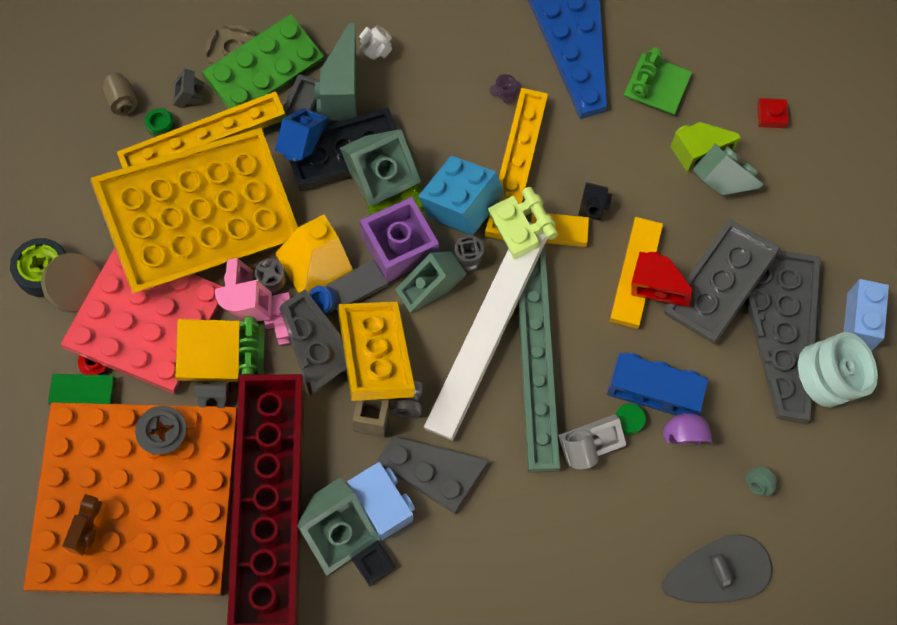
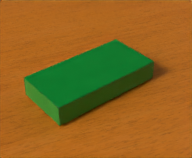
(82, 389)

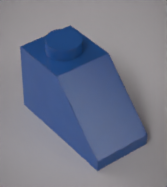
(300, 134)

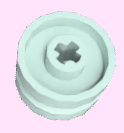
(837, 370)

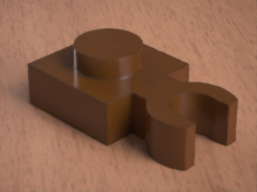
(82, 531)

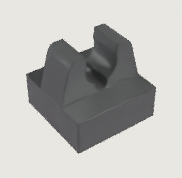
(184, 89)
(212, 389)

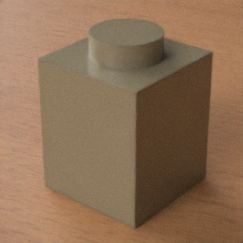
(371, 416)

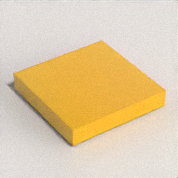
(207, 350)

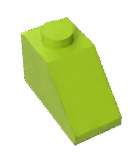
(694, 141)

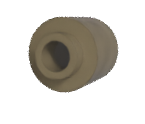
(119, 94)

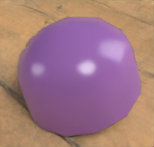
(686, 429)

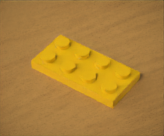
(375, 351)

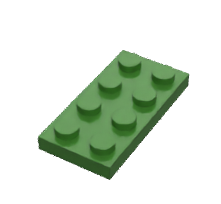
(263, 63)

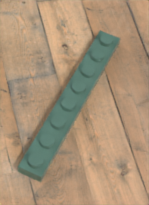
(538, 372)

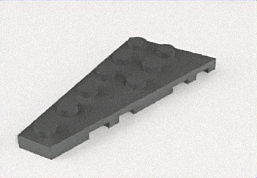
(783, 324)

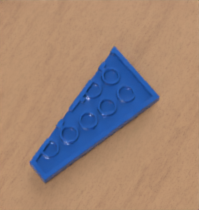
(576, 45)

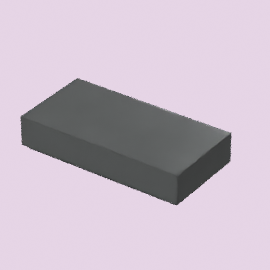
(301, 95)
(358, 284)

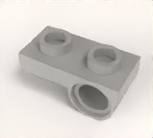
(588, 442)

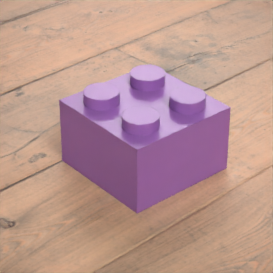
(398, 238)

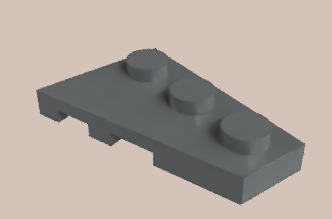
(314, 341)
(433, 471)

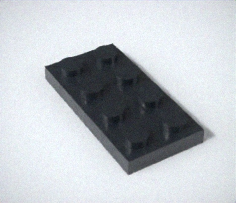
(326, 160)

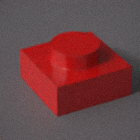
(772, 113)

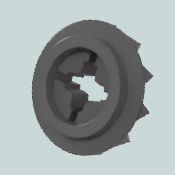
(149, 424)

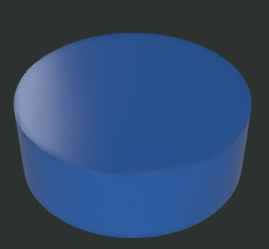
(325, 298)

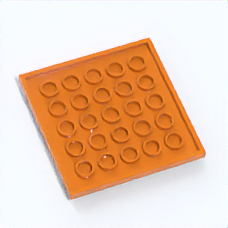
(158, 516)

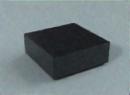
(373, 563)

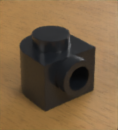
(594, 200)

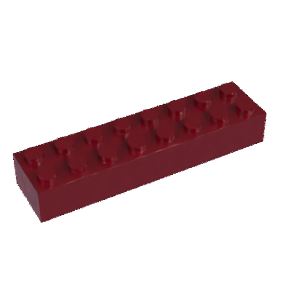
(267, 501)

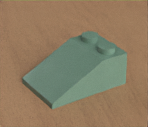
(338, 80)

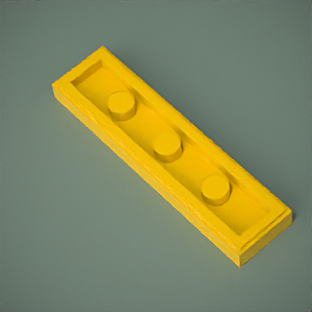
(643, 238)

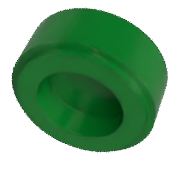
(159, 122)
(631, 418)

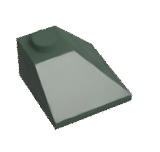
(381, 165)
(336, 526)

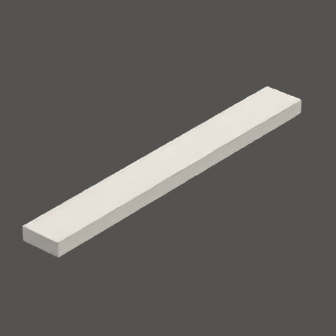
(481, 343)

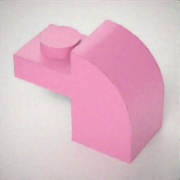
(242, 295)

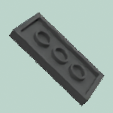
(724, 280)

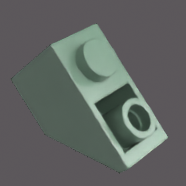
(724, 172)

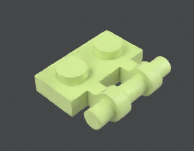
(514, 227)

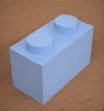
(867, 311)
(381, 500)

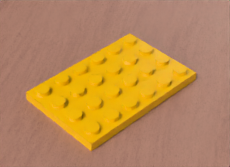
(194, 209)

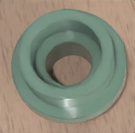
(761, 481)

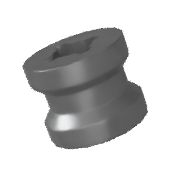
(268, 270)

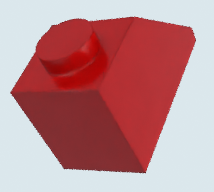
(660, 280)

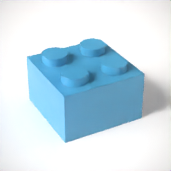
(461, 195)

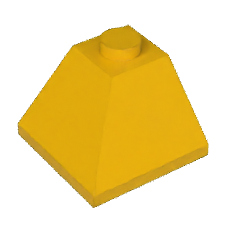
(313, 255)

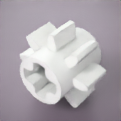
(375, 42)

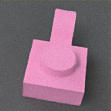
(276, 319)

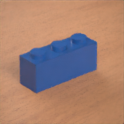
(657, 385)

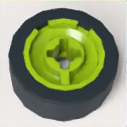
(27, 259)

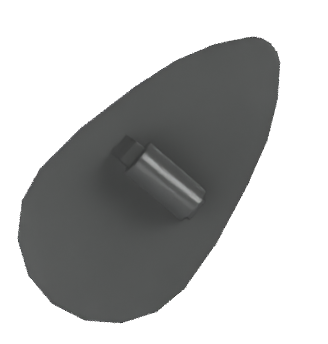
(720, 572)

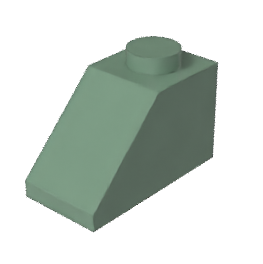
(430, 280)

